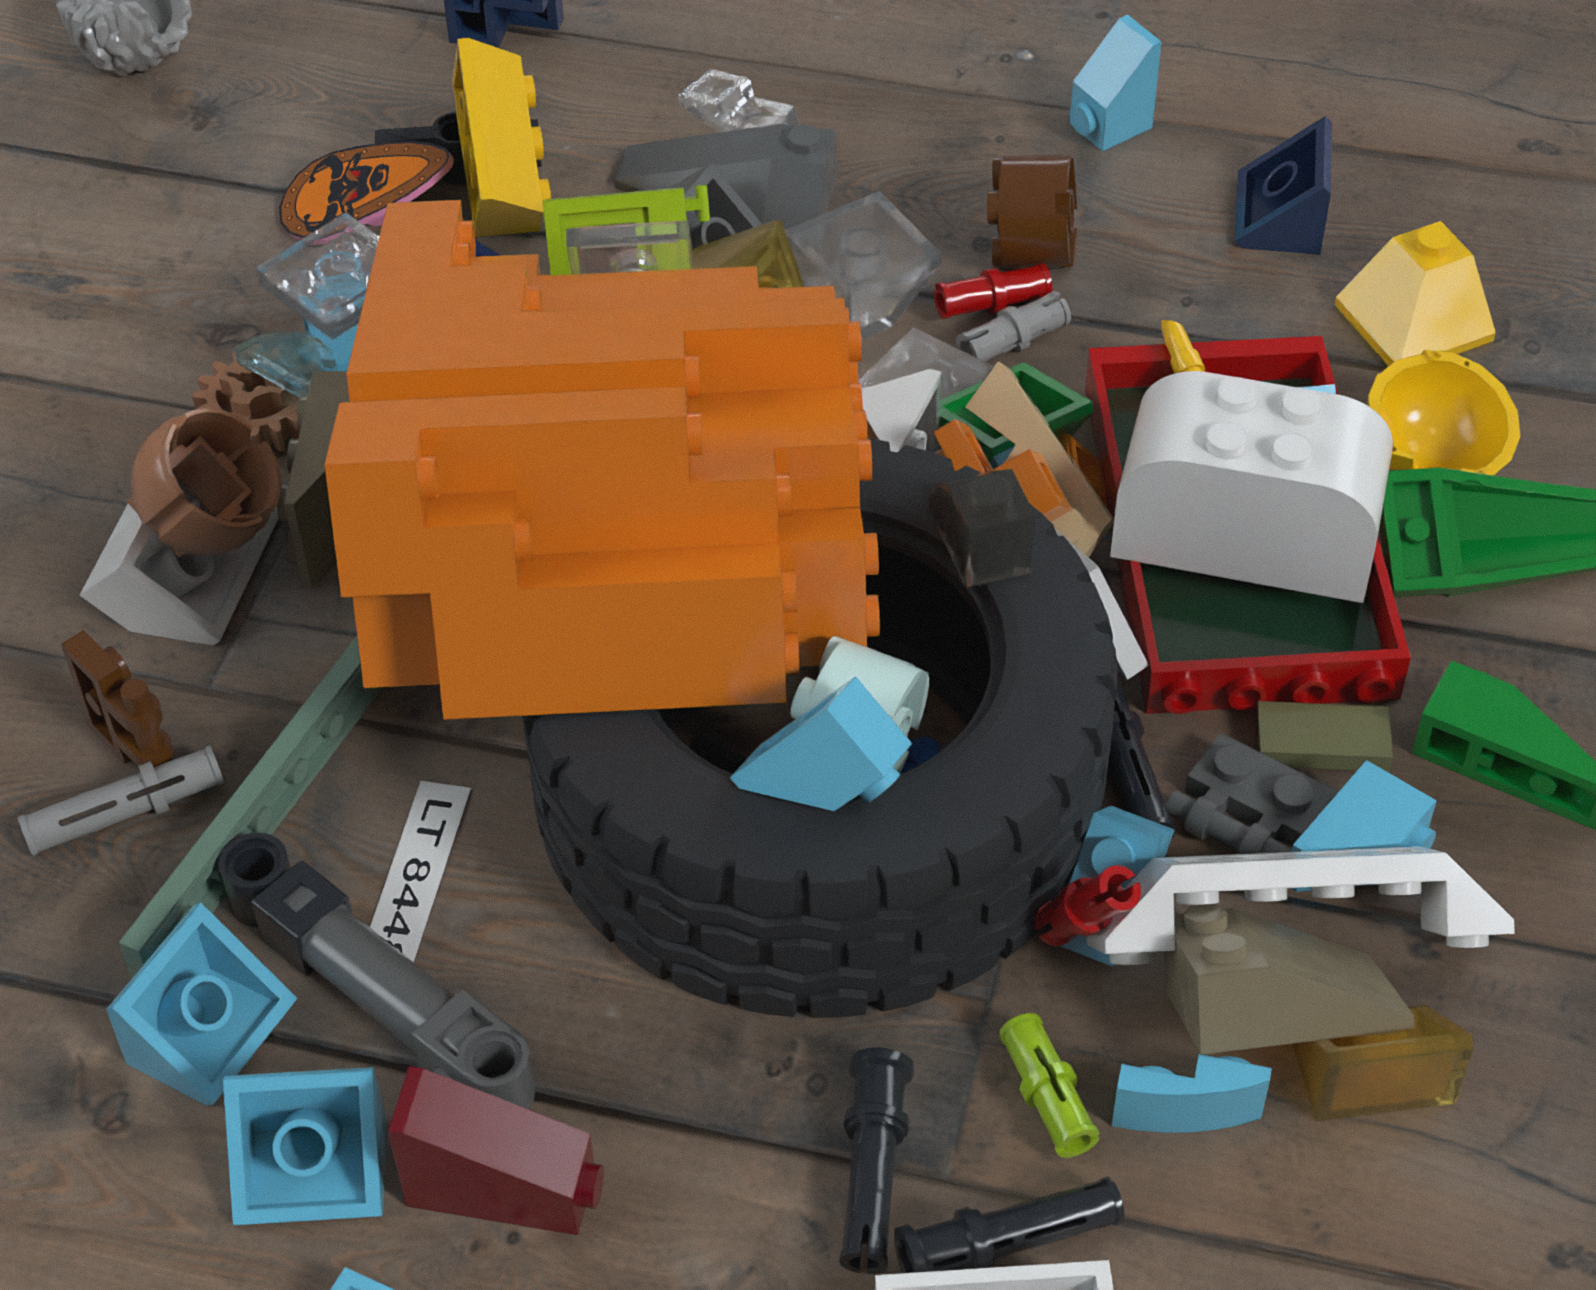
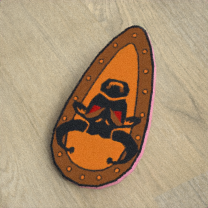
(360, 183)

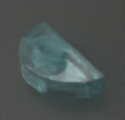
(286, 359)

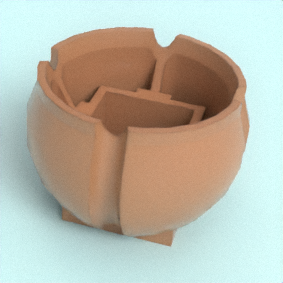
(223, 471)

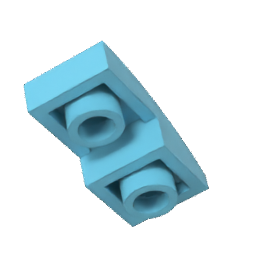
(1220, 1096)

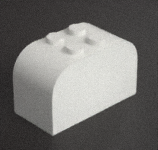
(1254, 484)

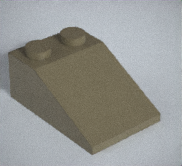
(1268, 985)

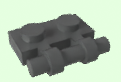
(1253, 789)

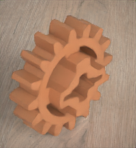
(253, 399)

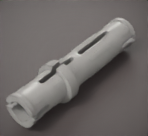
(44, 829)

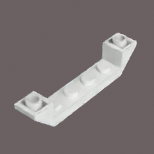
(1448, 896)

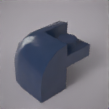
(490, 19)

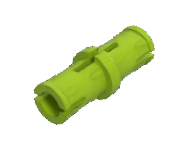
(1049, 1085)

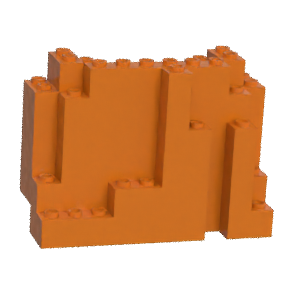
(595, 480)

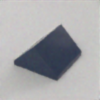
(1287, 194)

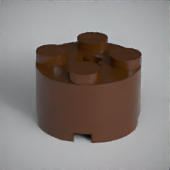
(1033, 211)

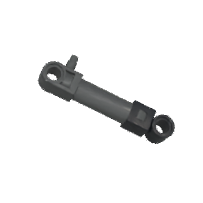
(315, 930)

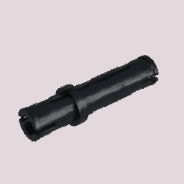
(1131, 766)

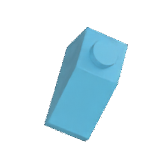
(1117, 86)
(829, 753)
(1371, 813)

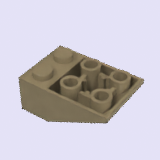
(306, 497)

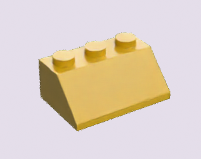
(498, 140)

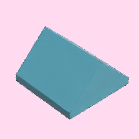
(197, 1008)
(305, 1145)

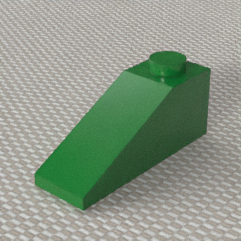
(1507, 743)

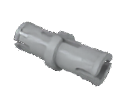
(1015, 327)

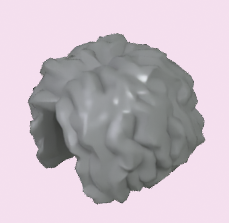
(125, 33)

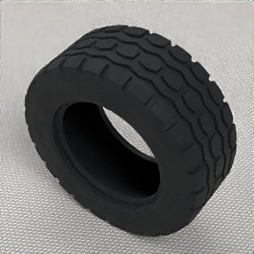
(882, 892)

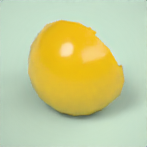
(1445, 414)

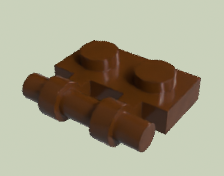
(114, 706)

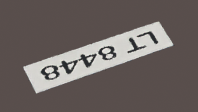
(419, 865)

